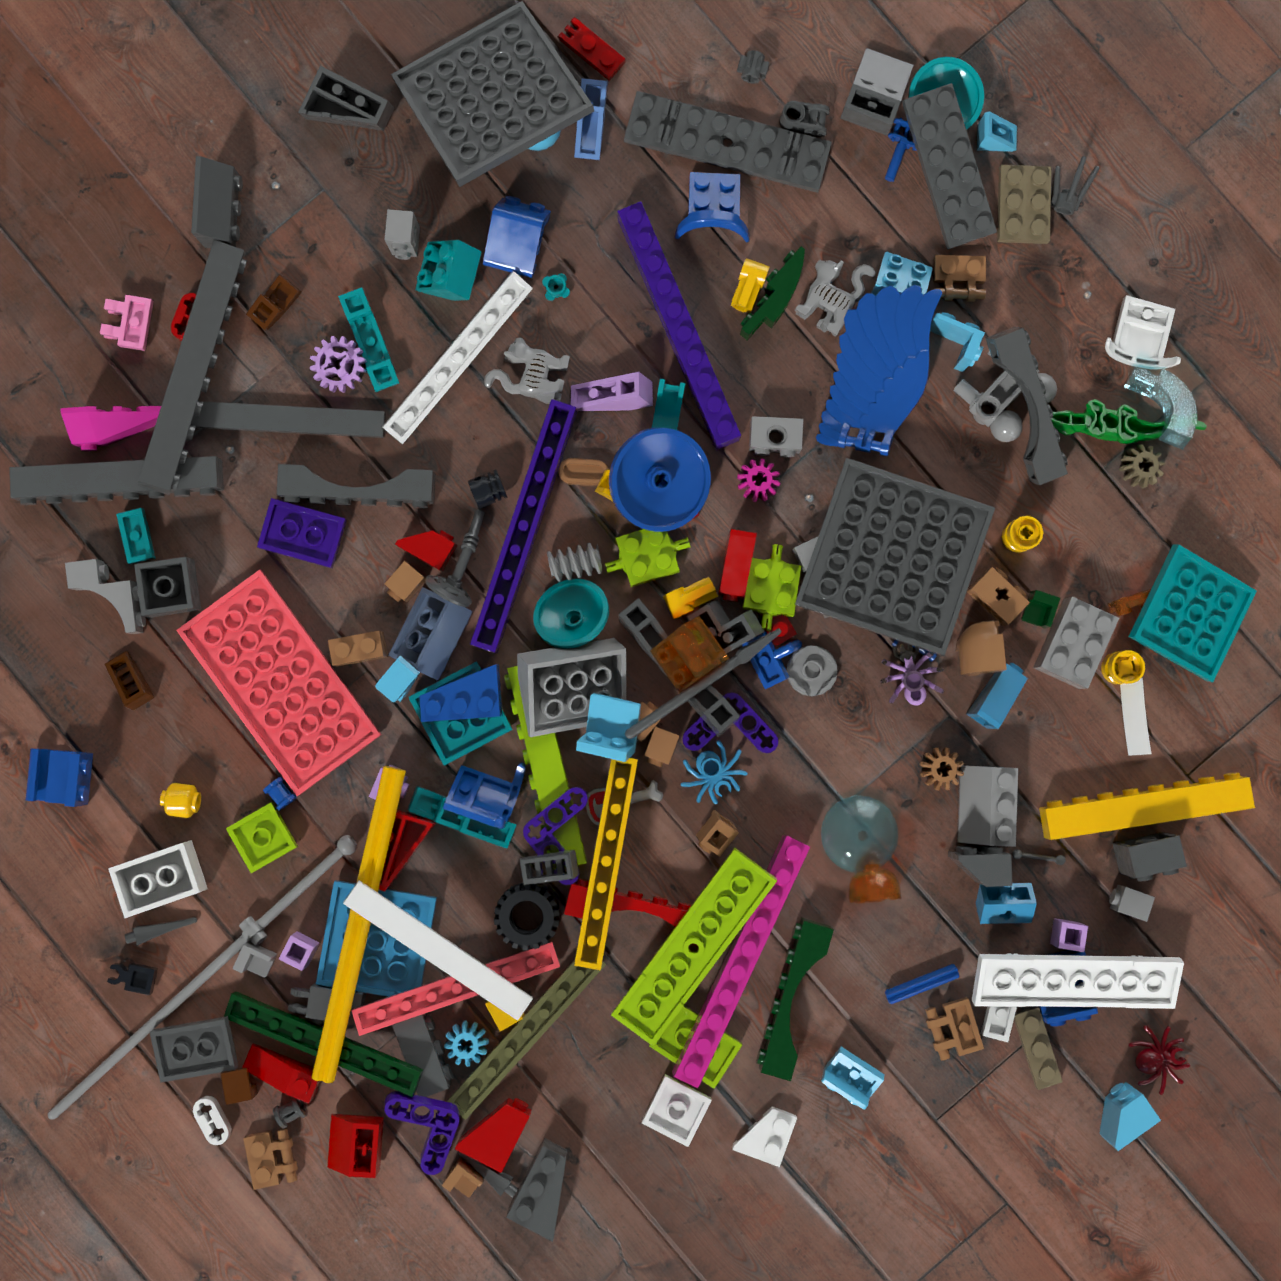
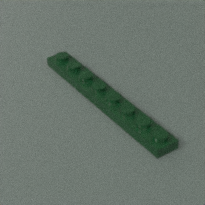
(306, 1037)

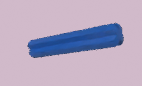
(922, 984)

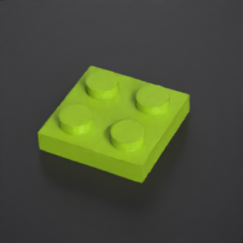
(261, 837)

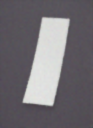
(1135, 718)

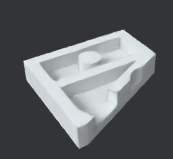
(768, 1137)

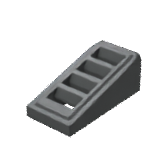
(571, 866)

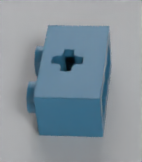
(1006, 904)

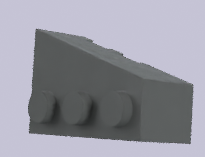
(344, 103)

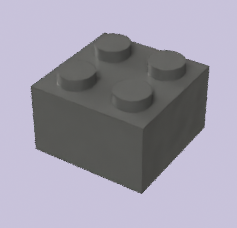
(167, 587)
(1150, 855)

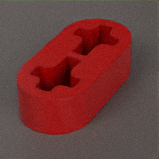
(181, 315)

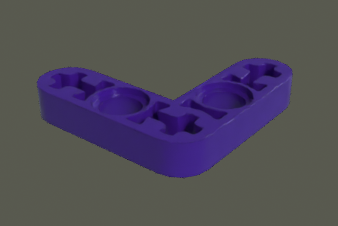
(739, 704)
(547, 837)
(437, 1125)

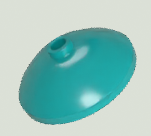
(965, 81)
(564, 605)

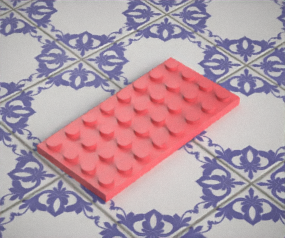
(279, 682)

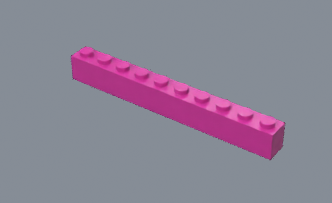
(738, 966)

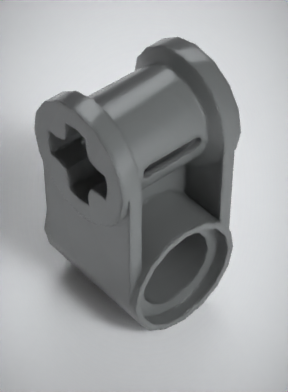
(810, 118)

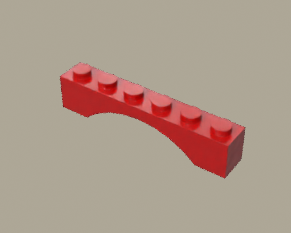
(630, 901)

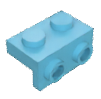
(851, 1077)

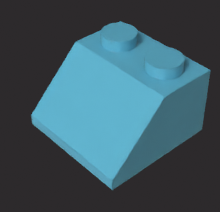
(1126, 1116)

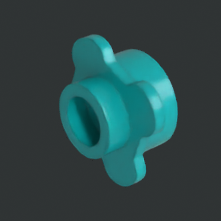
(550, 282)

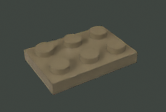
(1024, 204)

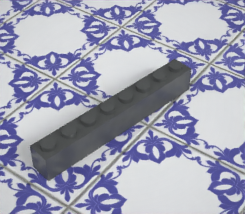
(107, 480)

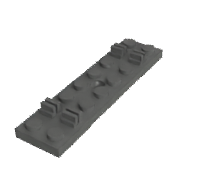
(700, 134)

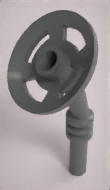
(453, 583)

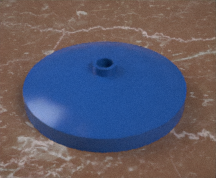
(681, 483)

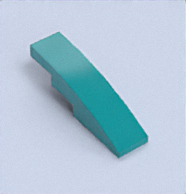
(430, 805)

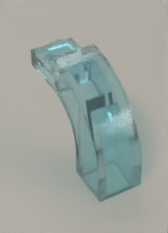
(1174, 400)

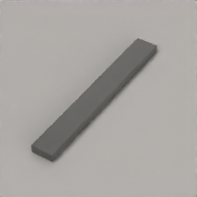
(291, 419)

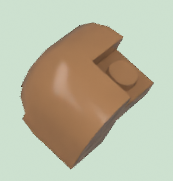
(981, 649)

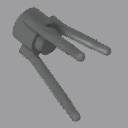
(1067, 201)

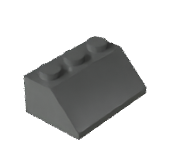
(216, 202)

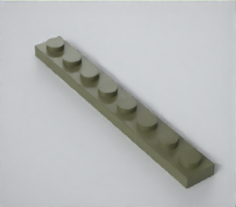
(521, 1038)

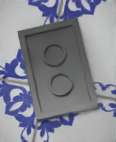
(194, 1049)

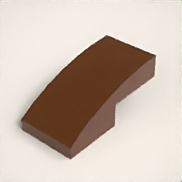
(274, 303)

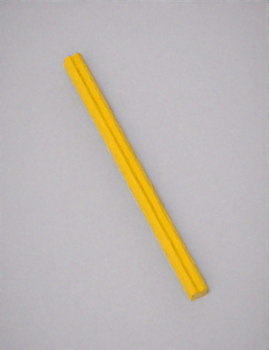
(358, 927)

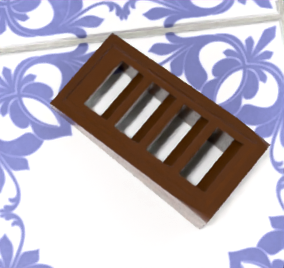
(136, 695)

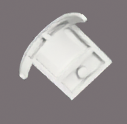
(1142, 335)

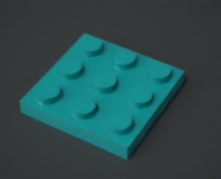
(459, 737)

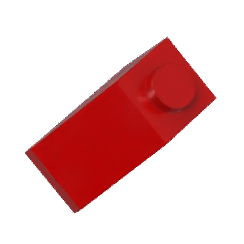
(430, 547)

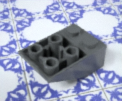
(877, 91)

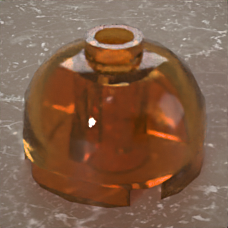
(873, 885)

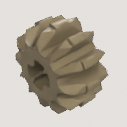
(1151, 463)

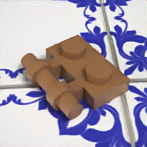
(960, 269)
(961, 1025)
(263, 1161)

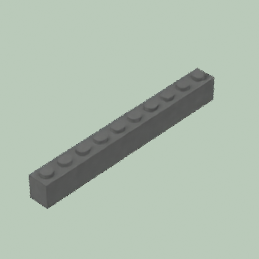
(191, 368)

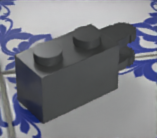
(318, 1003)

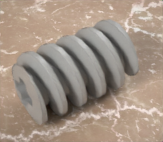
(575, 562)

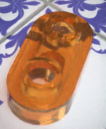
(1123, 605)

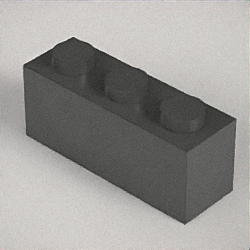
(424, 1051)

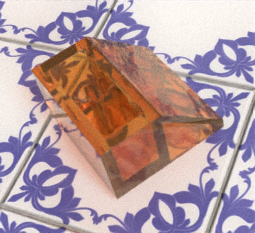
(689, 654)

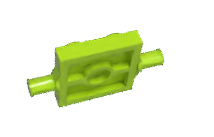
(647, 556)
(772, 587)

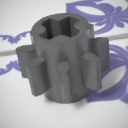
(753, 66)

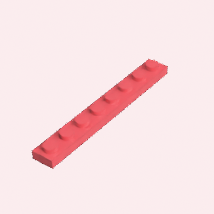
(449, 990)

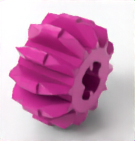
(765, 486)

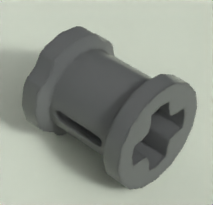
(289, 1112)

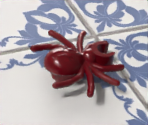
(1159, 1058)

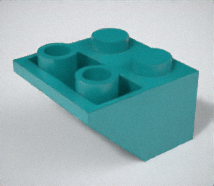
(448, 269)

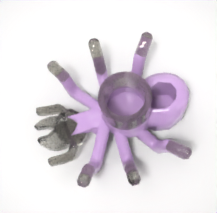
(911, 678)

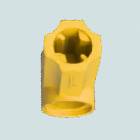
(751, 280)
(686, 599)

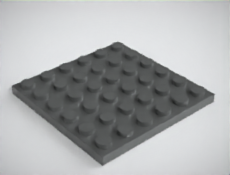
(492, 93)
(895, 556)

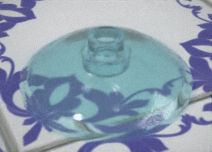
(842, 827)

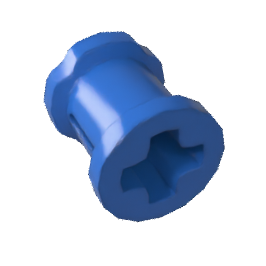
(279, 793)

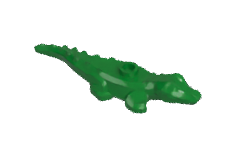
(1109, 424)

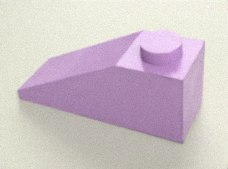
(613, 393)

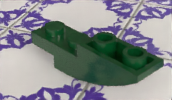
(781, 288)

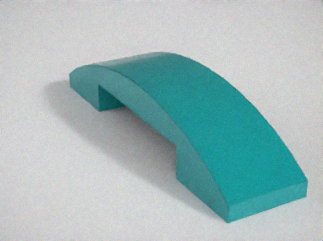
(369, 339)

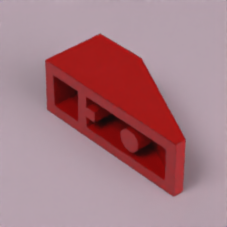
(282, 1073)

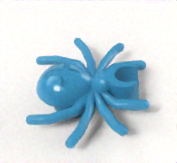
(713, 772)

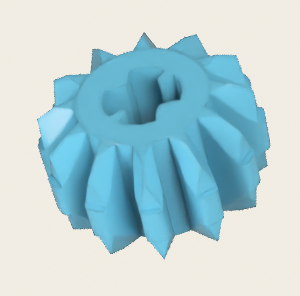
(467, 1034)

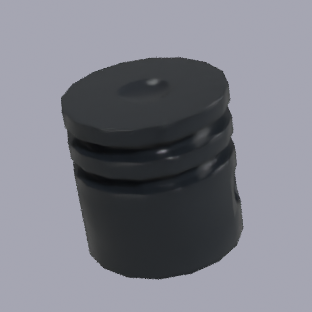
(487, 489)

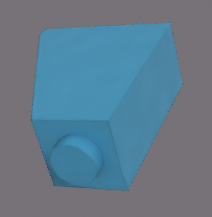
(998, 697)

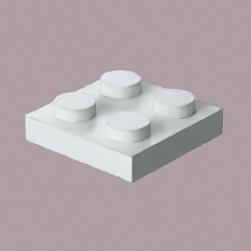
(676, 1110)

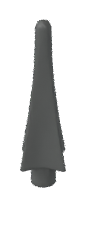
(147, 932)
(499, 1181)

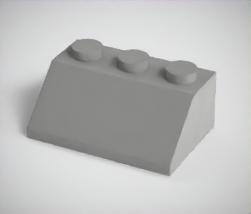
(988, 805)

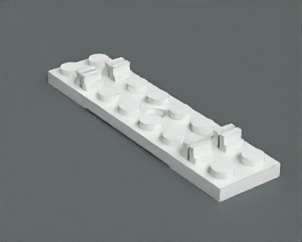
(1051, 980)

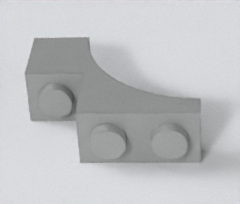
(123, 595)

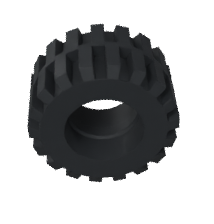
(527, 938)

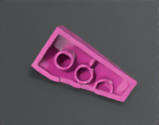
(99, 428)

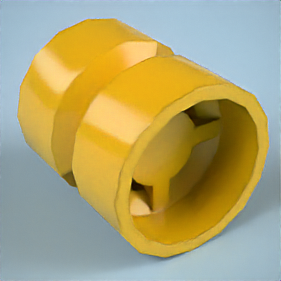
(1022, 534)
(1123, 667)

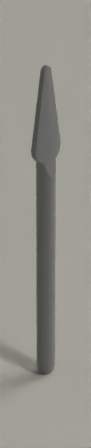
(742, 656)

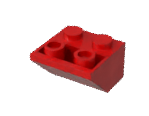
(355, 1145)

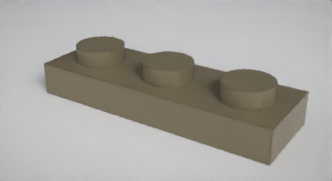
(1037, 1047)

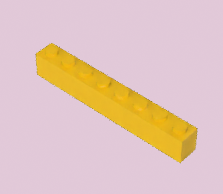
(1146, 807)
(605, 864)

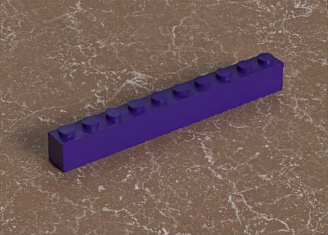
(678, 326)
(524, 526)

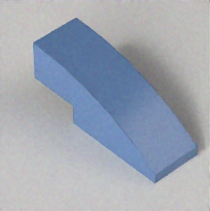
(590, 127)

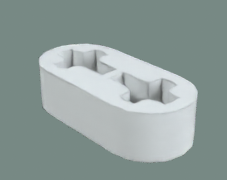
(206, 1123)

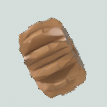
(949, 773)

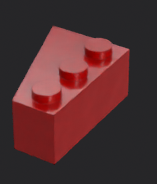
(405, 839)

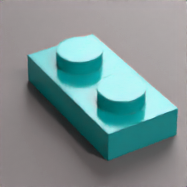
(135, 536)

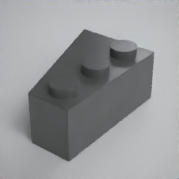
(539, 1194)

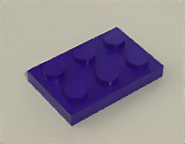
(301, 533)

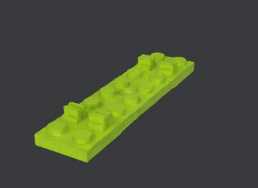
(709, 923)

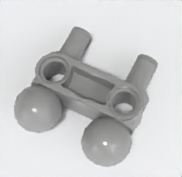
(1004, 423)

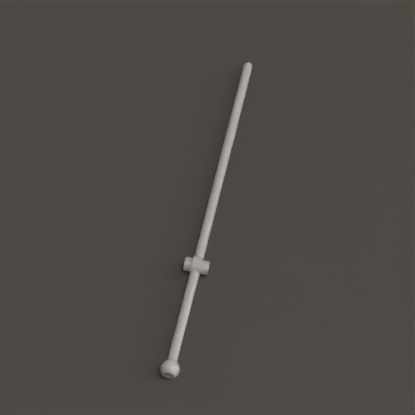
(252, 932)

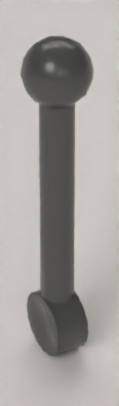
(1058, 859)

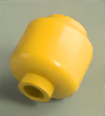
(180, 800)

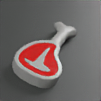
(596, 798)

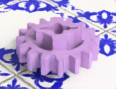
(347, 360)

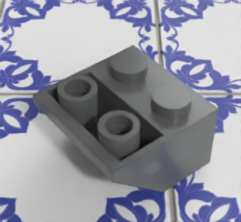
(985, 866)

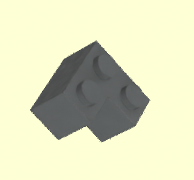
(726, 632)

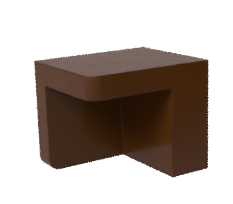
(237, 1086)

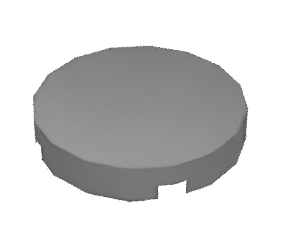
(811, 670)

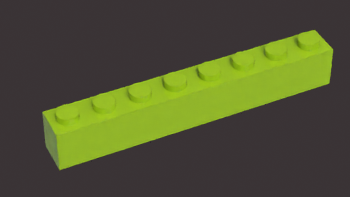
(547, 775)

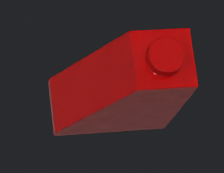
(736, 564)
(496, 1134)

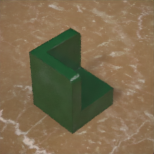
(1040, 609)

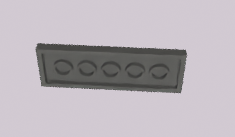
(949, 166)

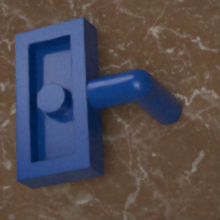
(768, 661)

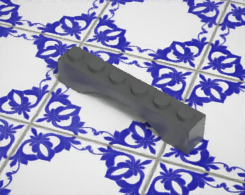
(1043, 455)
(410, 486)
(648, 633)

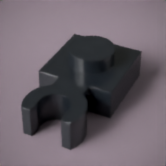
(137, 978)

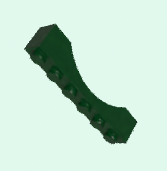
(810, 946)

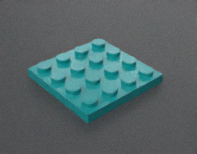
(1192, 613)

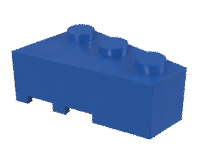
(465, 698)

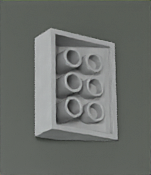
(560, 682)

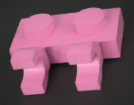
(134, 323)

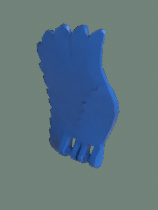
(879, 368)

